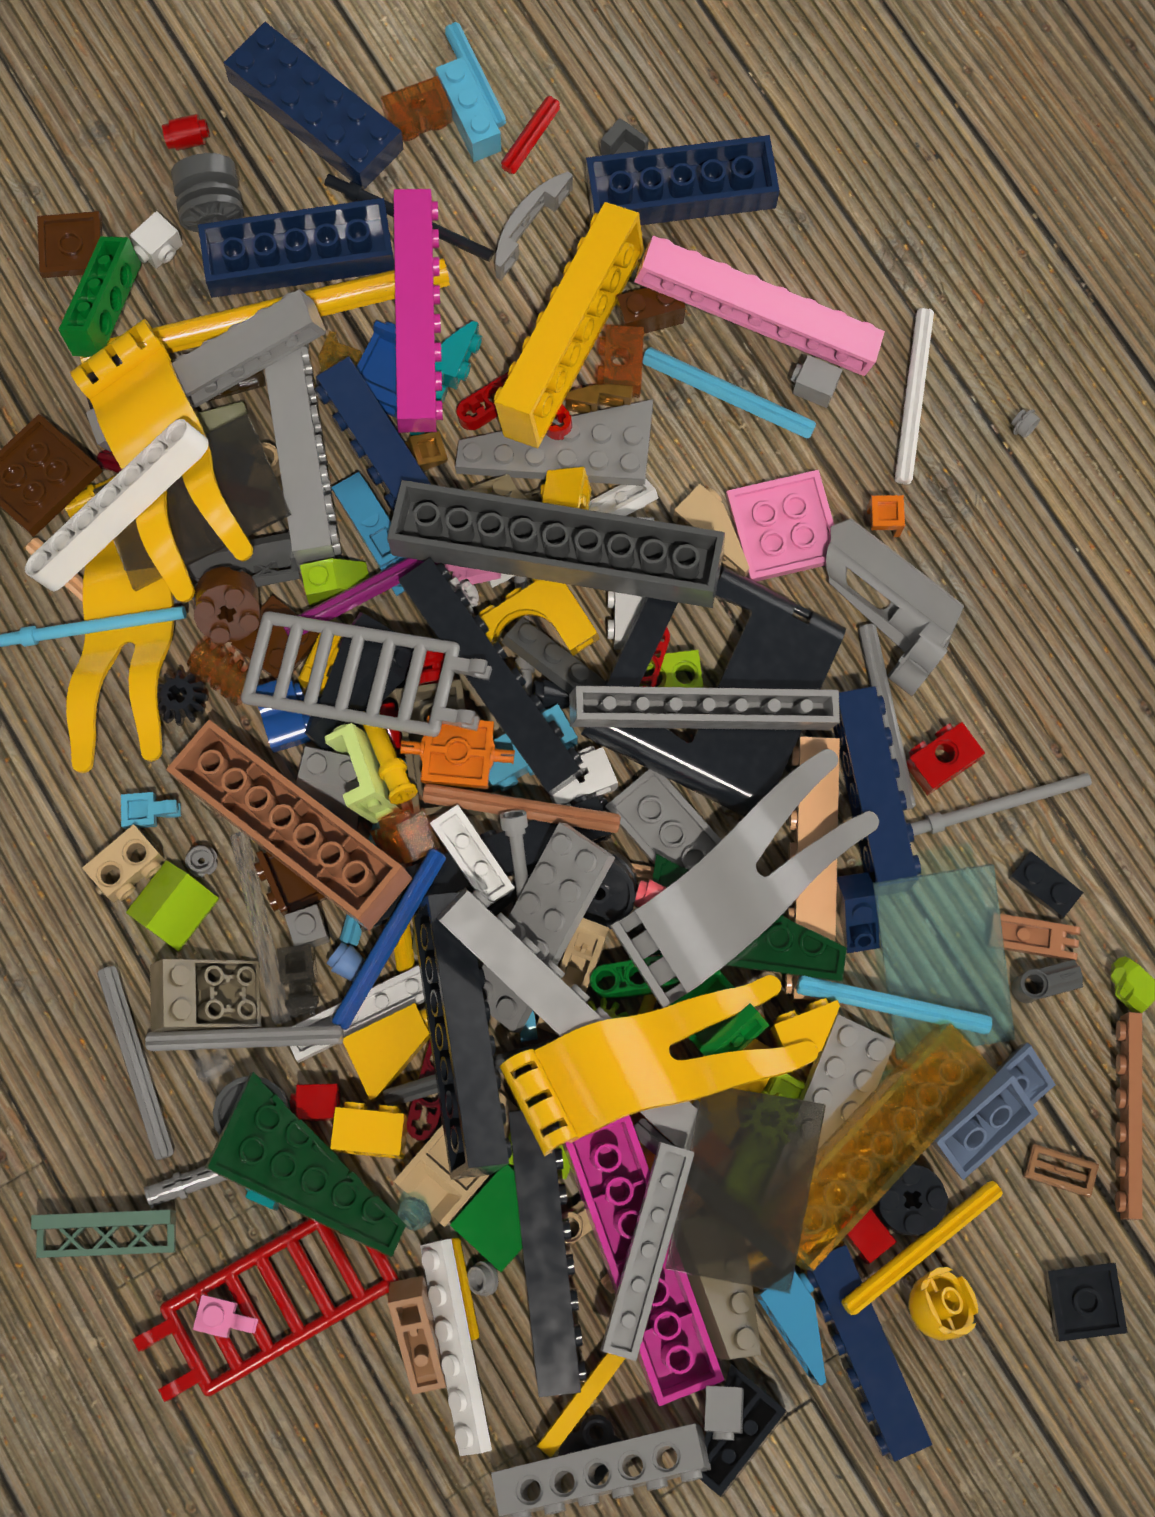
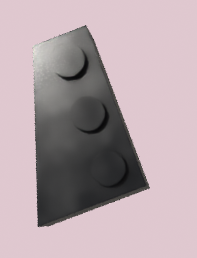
(760, 1420)

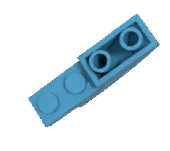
(368, 520)

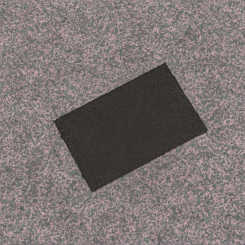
(245, 485)
(747, 1189)

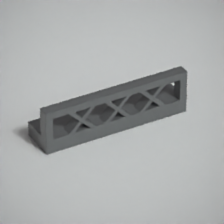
(268, 556)

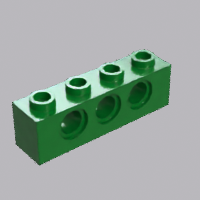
(100, 296)

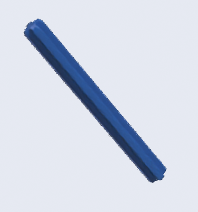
(388, 938)

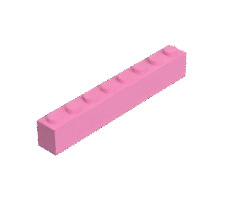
(759, 306)

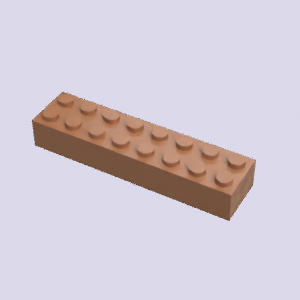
(290, 825)

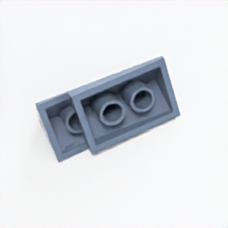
(995, 1112)

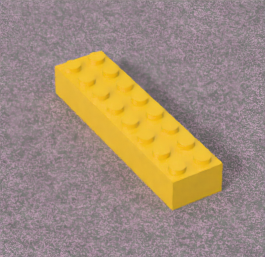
(569, 325)

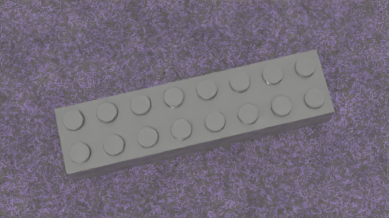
(302, 458)

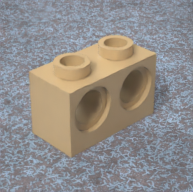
(118, 857)

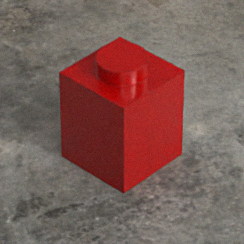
(315, 1101)
(870, 1238)

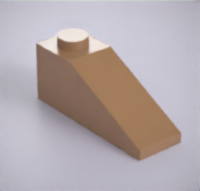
(416, 1334)

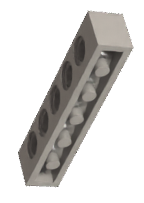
(512, 1483)

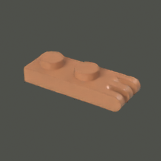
(1038, 937)

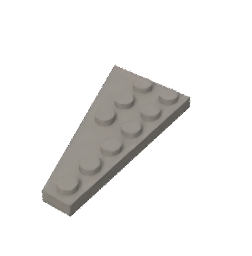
(605, 442)

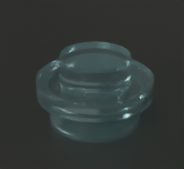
(414, 1213)

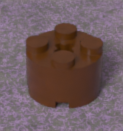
(226, 605)

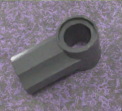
(1048, 981)

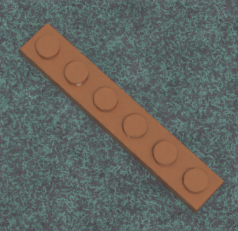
(1129, 1129)

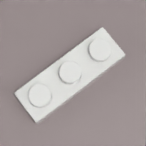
(471, 854)

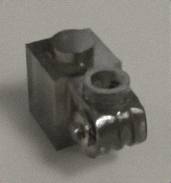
(299, 973)

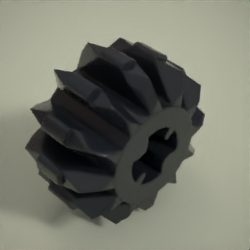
(189, 690)

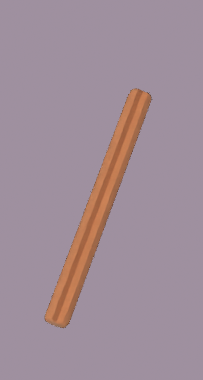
(535, 809)

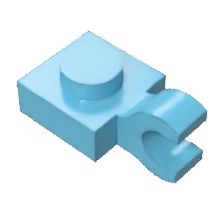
(143, 810)

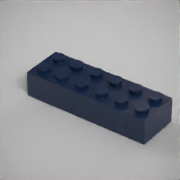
(314, 105)
(687, 180)
(296, 247)
(873, 787)

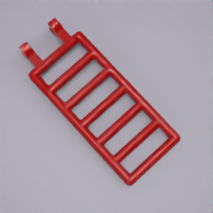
(269, 1350)

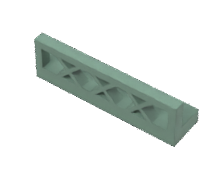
(104, 1219)

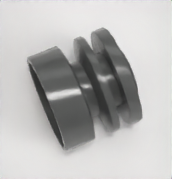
(206, 190)

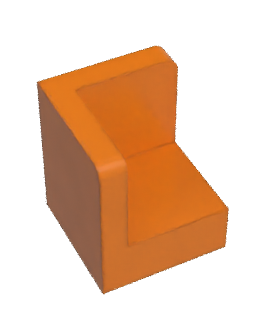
(887, 513)

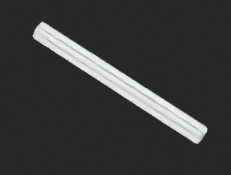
(914, 396)

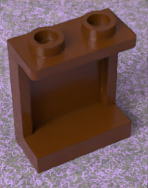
(288, 890)

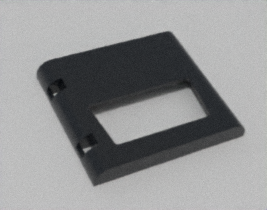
(772, 653)

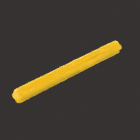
(921, 1248)

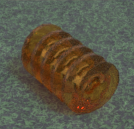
(218, 670)

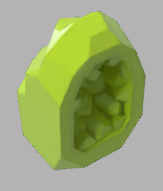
(1132, 984)

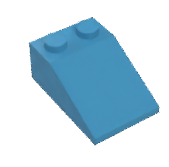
(797, 1323)

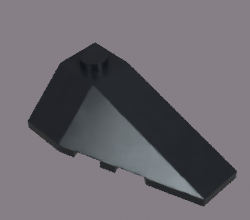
(320, 727)

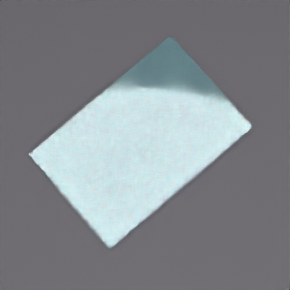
(945, 950)

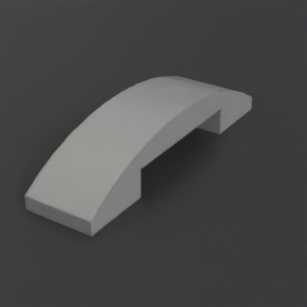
(548, 194)

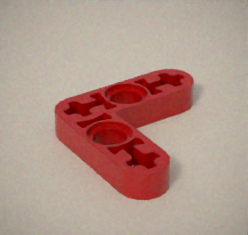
(484, 416)

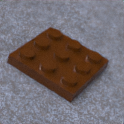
(41, 474)

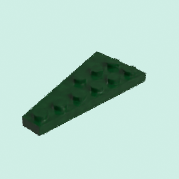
(780, 948)
(289, 1164)

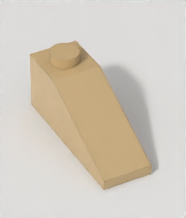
(705, 510)

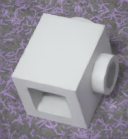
(156, 240)

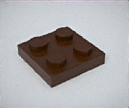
(67, 242)
(277, 641)

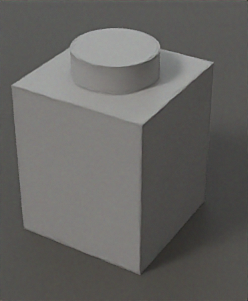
(816, 381)
(307, 927)
(724, 1411)

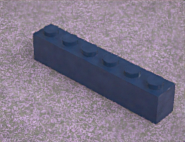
(369, 429)
(869, 1359)

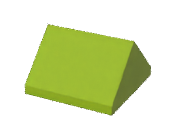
(172, 905)

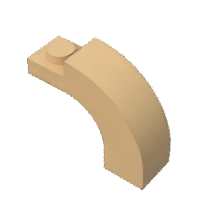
(581, 958)

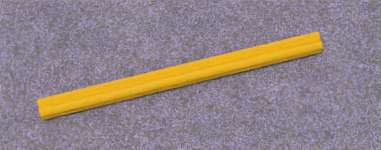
(328, 300)

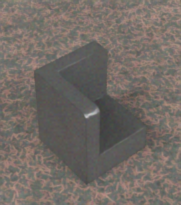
(623, 139)

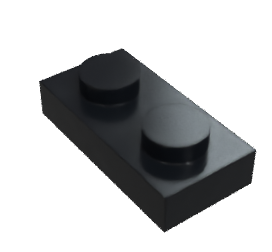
(1046, 885)

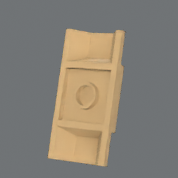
(429, 1176)

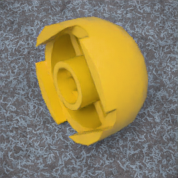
(943, 1305)

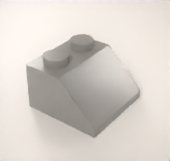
(326, 779)

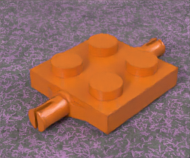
(458, 755)

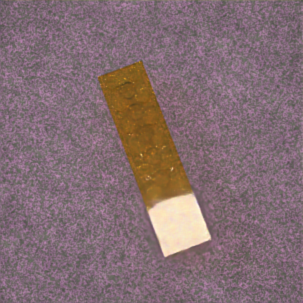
(888, 1136)

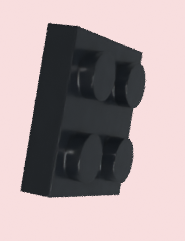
(1086, 1302)

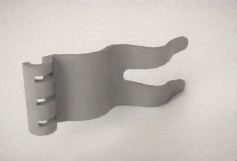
(723, 898)

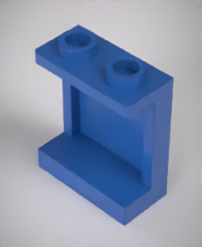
(379, 366)

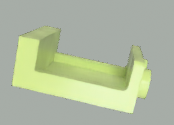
(371, 797)

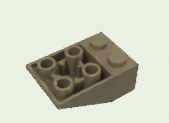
(204, 995)

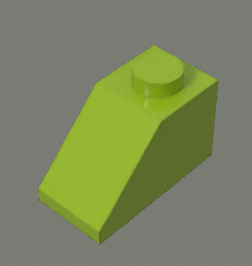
(331, 577)

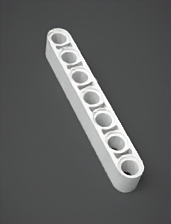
(117, 505)

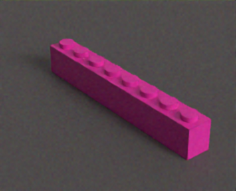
(415, 311)

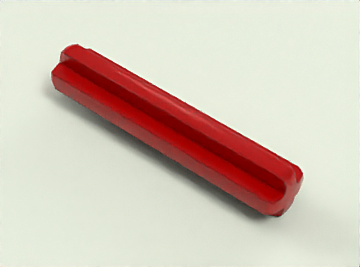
(530, 135)

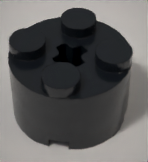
(929, 1200)

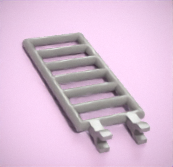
(439, 714)

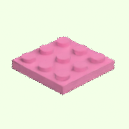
(782, 524)

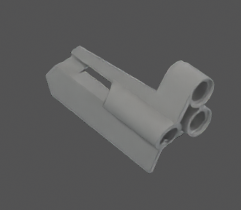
(919, 610)

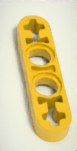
(579, 1403)

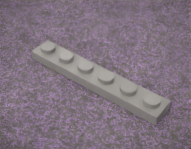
(647, 1251)

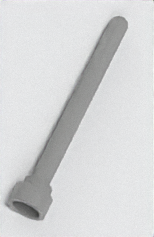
(514, 825)

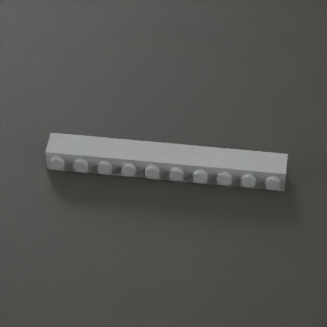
(543, 990)

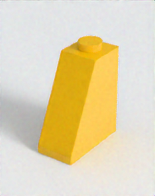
(387, 1048)

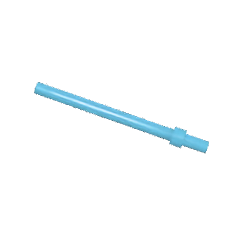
(31, 635)

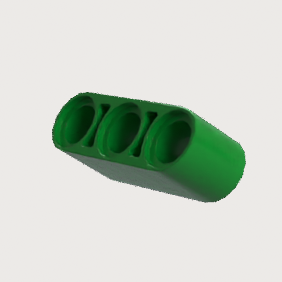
(623, 984)

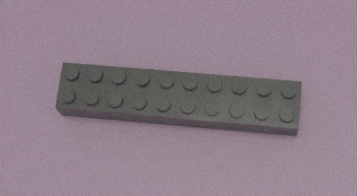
(557, 543)

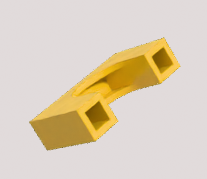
(545, 600)

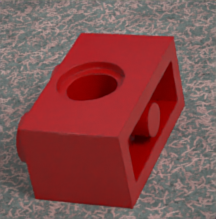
(931, 772)

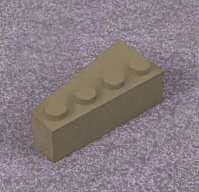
(728, 1316)

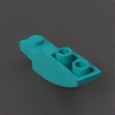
(455, 359)

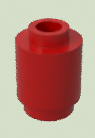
(185, 132)

